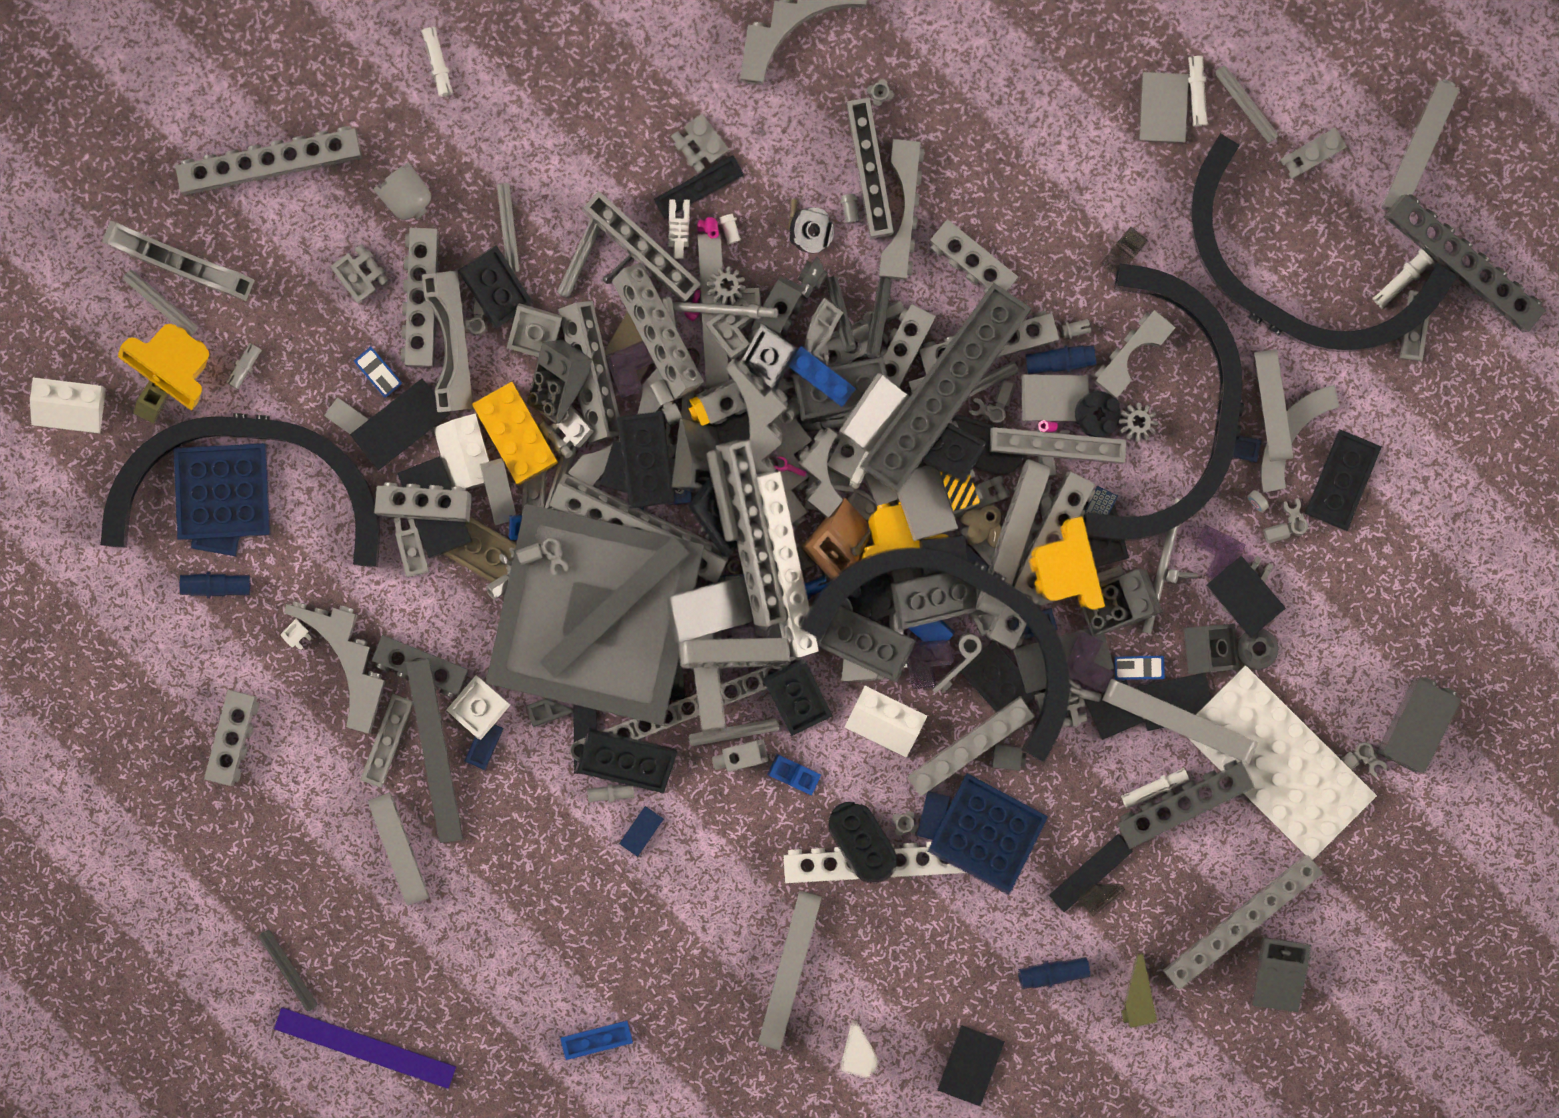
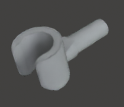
(1172, 575)

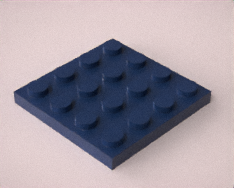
(221, 491)
(987, 834)

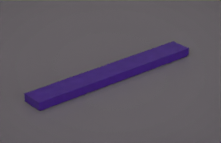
(365, 1047)

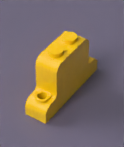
(170, 362)
(890, 530)
(1067, 567)

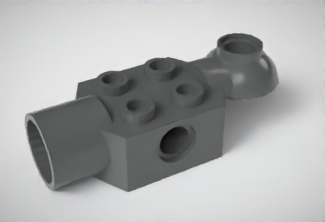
(790, 296)

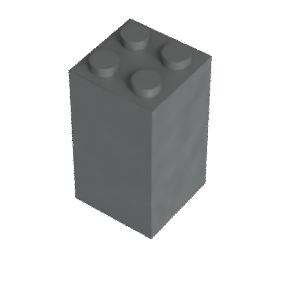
(1419, 724)

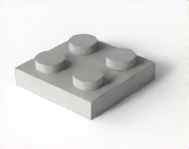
(532, 328)

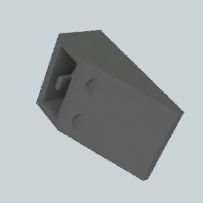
(557, 378)
(691, 459)
(1126, 602)
(1281, 974)

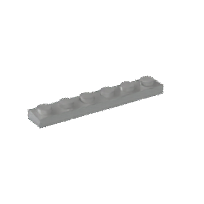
(1057, 445)

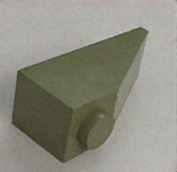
(151, 402)
(1138, 1000)

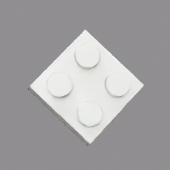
(478, 707)

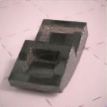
(1124, 250)

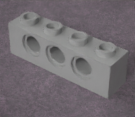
(950, 233)
(457, 511)
(216, 770)

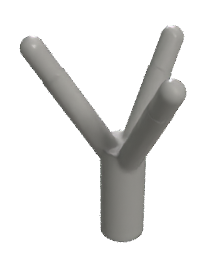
(1084, 694)

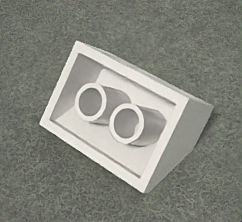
(67, 405)
(462, 450)
(885, 721)
(858, 1053)

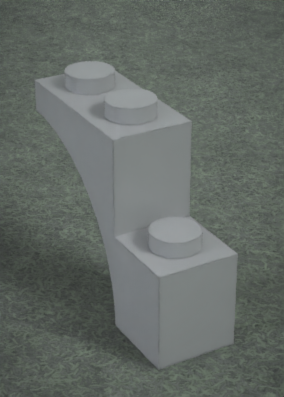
(814, 460)

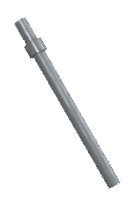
(752, 311)
(1161, 572)

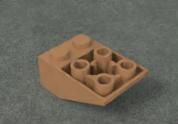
(835, 537)

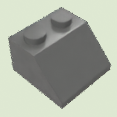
(1211, 648)

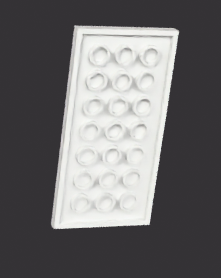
(1293, 772)

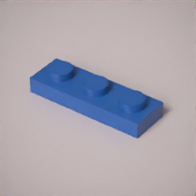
(821, 376)
(596, 1040)

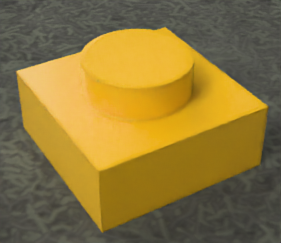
(697, 411)

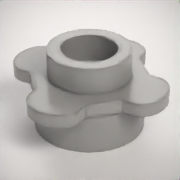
(877, 98)
(900, 828)

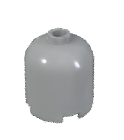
(404, 193)

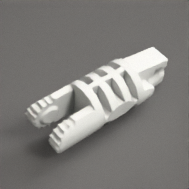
(678, 229)

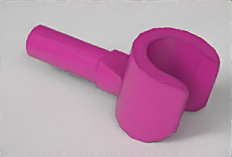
(693, 315)
(789, 467)

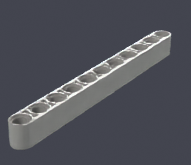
(675, 708)

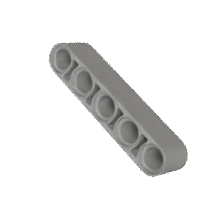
(1273, 405)
(734, 653)
(397, 849)

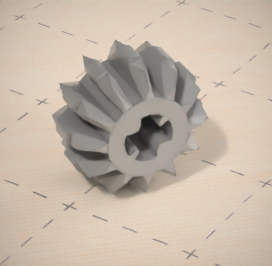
(728, 278)
(1140, 414)

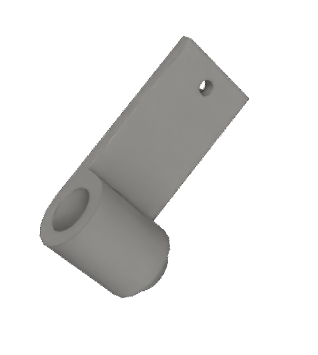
(970, 647)

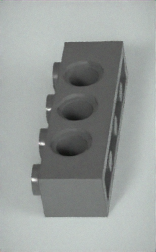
(388, 647)

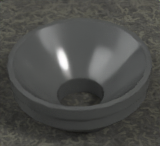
(1246, 653)

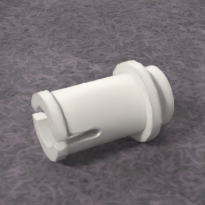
(730, 228)

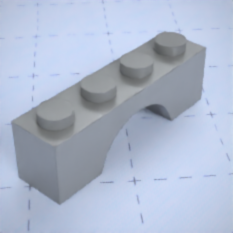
(1152, 332)

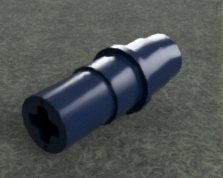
(1061, 359)
(214, 585)
(1053, 973)

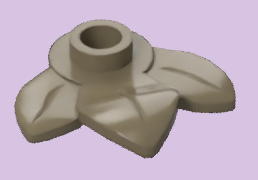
(980, 528)

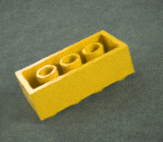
(515, 433)

